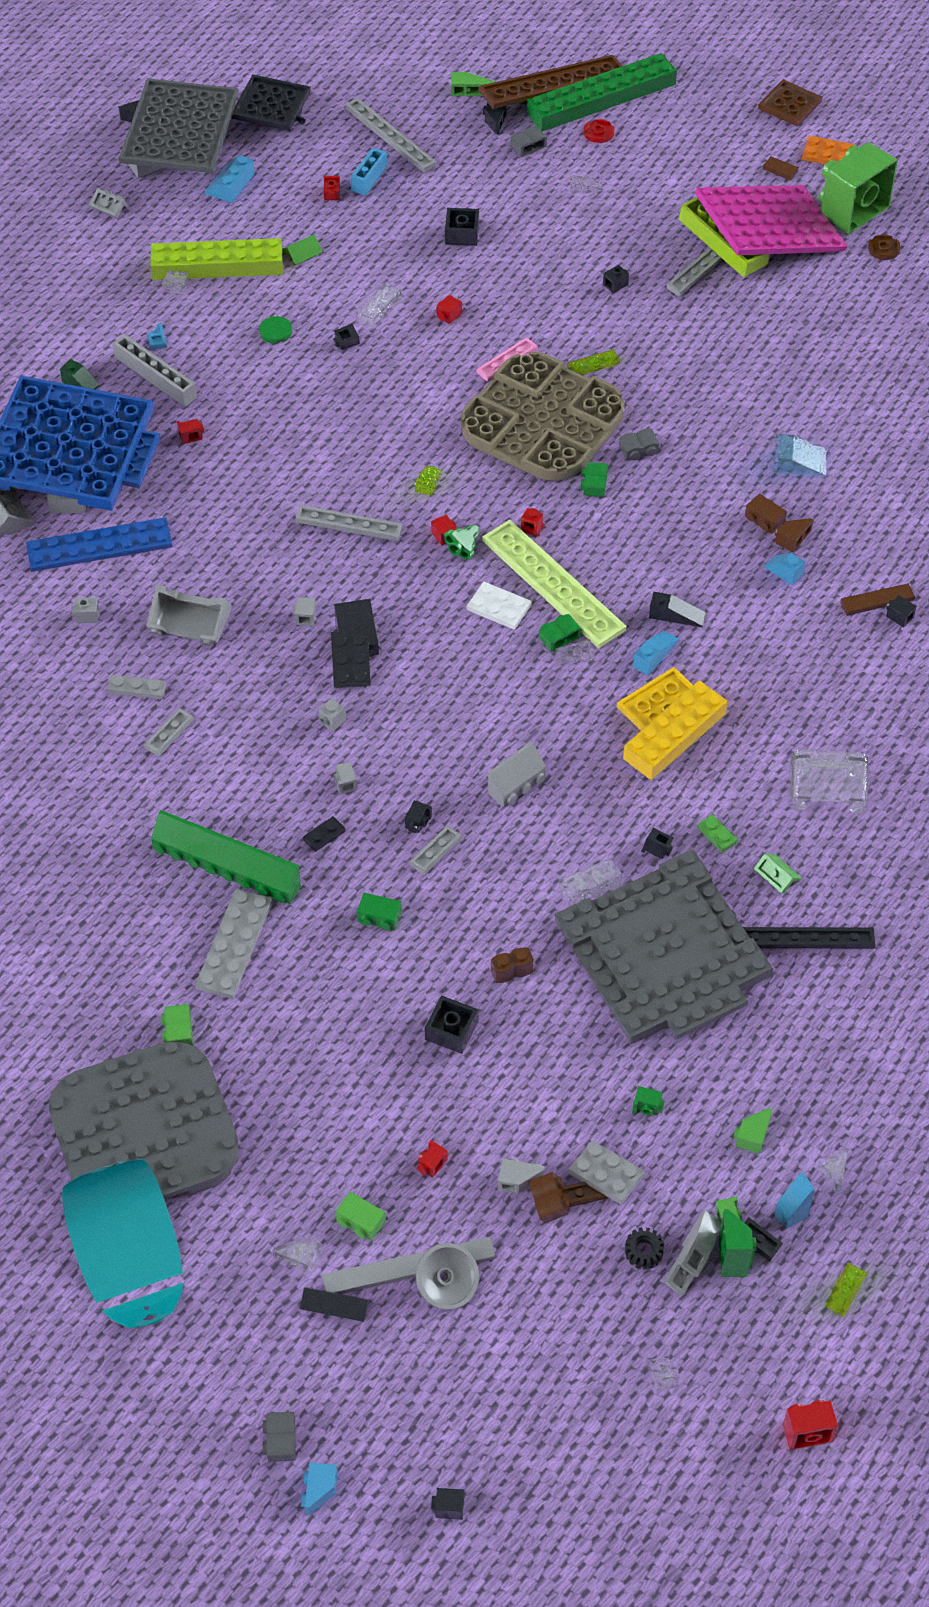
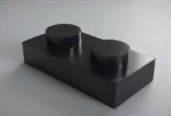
(324, 833)
(766, 1243)

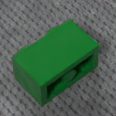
(379, 911)

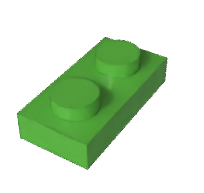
(717, 833)

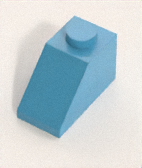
(787, 567)

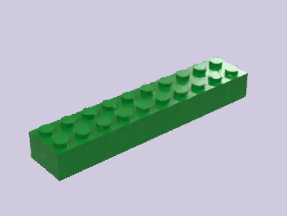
(601, 92)

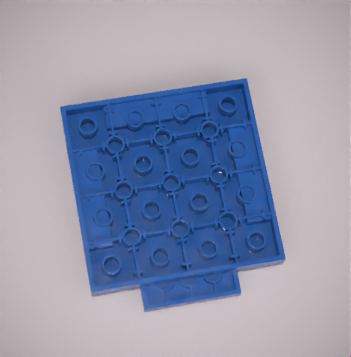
(74, 441)

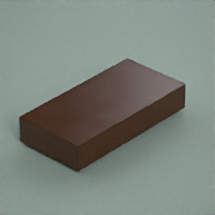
(780, 168)

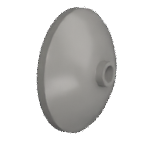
(460, 1274)

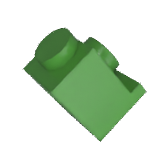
(729, 1203)

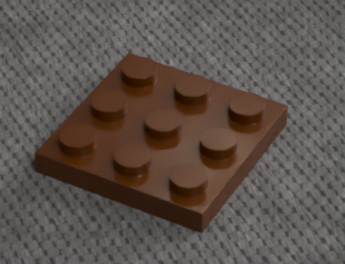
(790, 102)

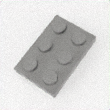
(606, 1172)

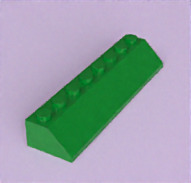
(226, 857)

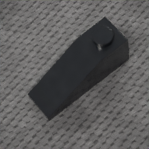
(672, 609)

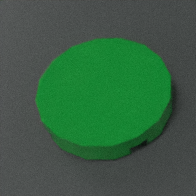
(275, 329)

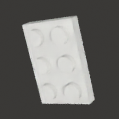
(499, 605)

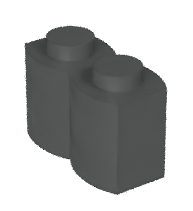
(528, 141)
(639, 444)
(280, 1436)

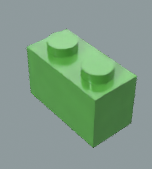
(360, 1216)

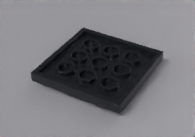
(271, 102)

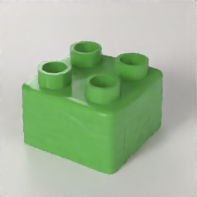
(857, 186)

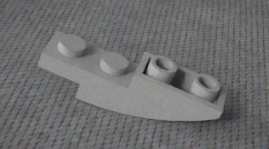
(694, 1253)

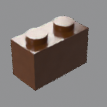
(765, 513)

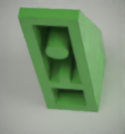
(467, 84)

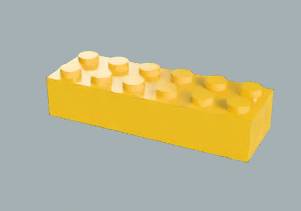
(675, 730)

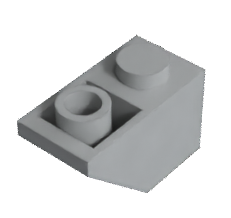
(515, 1175)

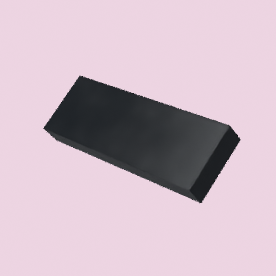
(334, 1304)

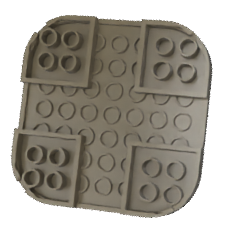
(542, 416)

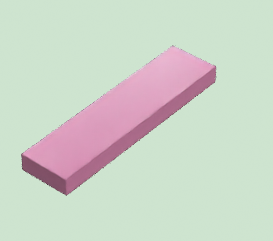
(523, 347)

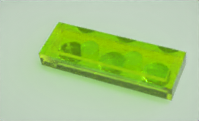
(594, 362)

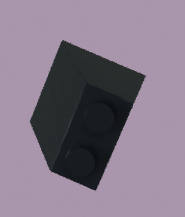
(357, 617)

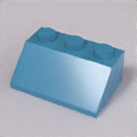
(232, 179)

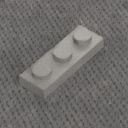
(136, 687)

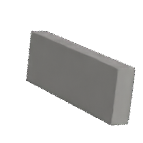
(169, 732)
(435, 850)

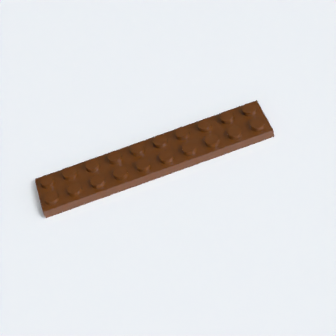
(528, 86)

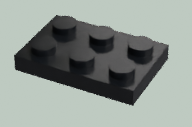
(350, 659)

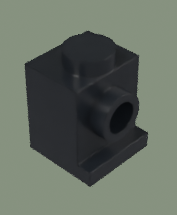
(347, 332)
(417, 816)
(658, 844)

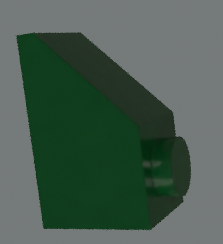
(77, 375)

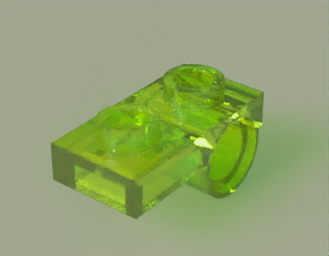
(427, 480)

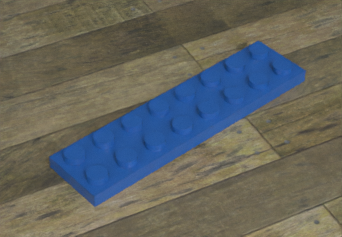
(98, 544)

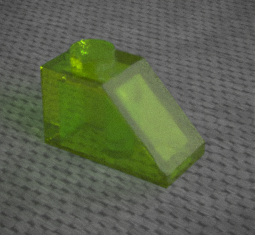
(846, 1289)

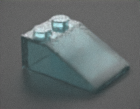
(798, 456)

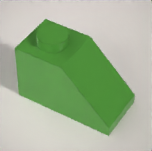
(753, 1131)

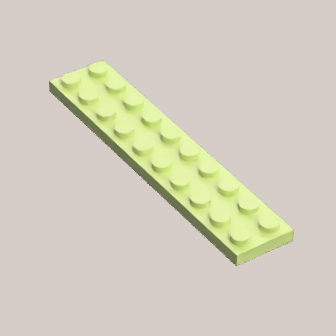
(554, 583)

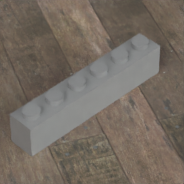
(155, 370)

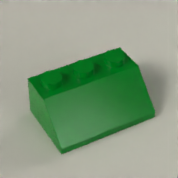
(735, 1246)

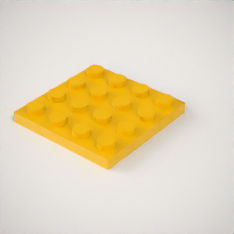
(653, 698)

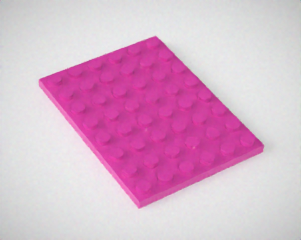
(770, 219)

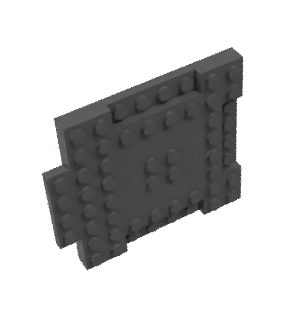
(665, 950)

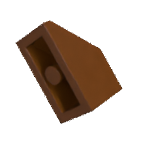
(793, 533)

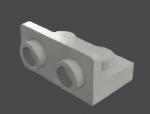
(108, 203)

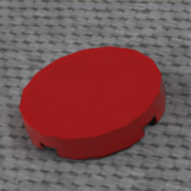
(599, 131)

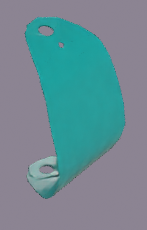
(124, 1239)

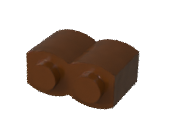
(511, 965)
(548, 1197)

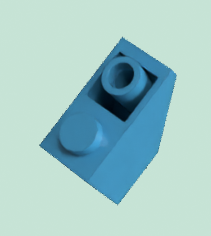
(320, 1484)

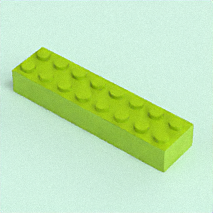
(218, 258)

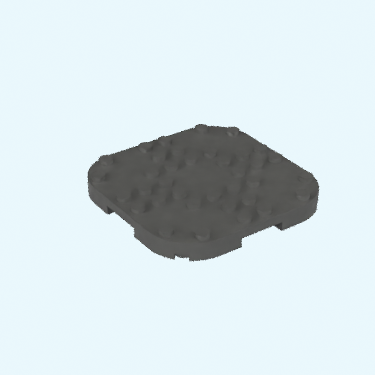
(152, 1108)

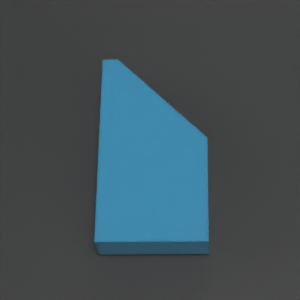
(157, 338)

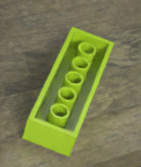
(701, 224)

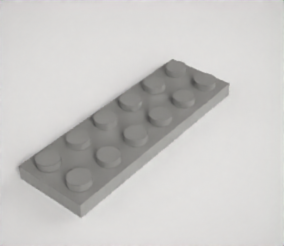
(234, 944)

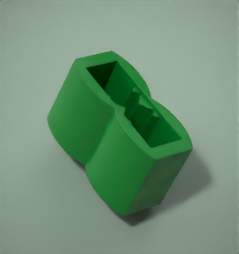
(595, 479)
(560, 632)

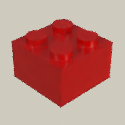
(810, 1424)

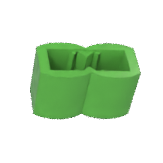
(178, 1024)

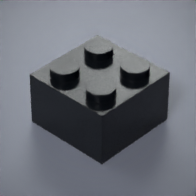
(462, 226)
(451, 1024)

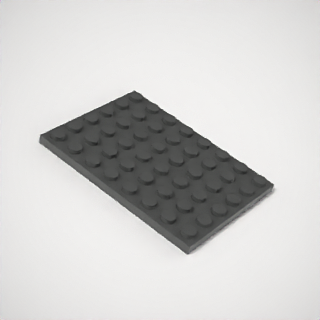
(179, 125)

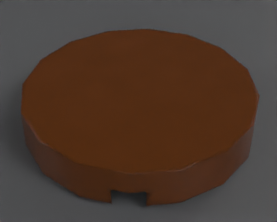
(878, 248)

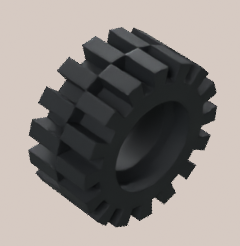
(648, 1237)

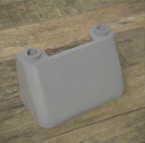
(188, 615)

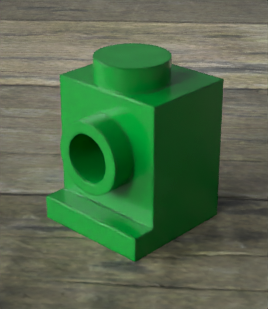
(648, 1101)

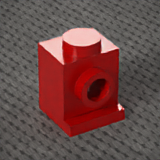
(331, 188)
(190, 431)
(533, 517)
(432, 1159)

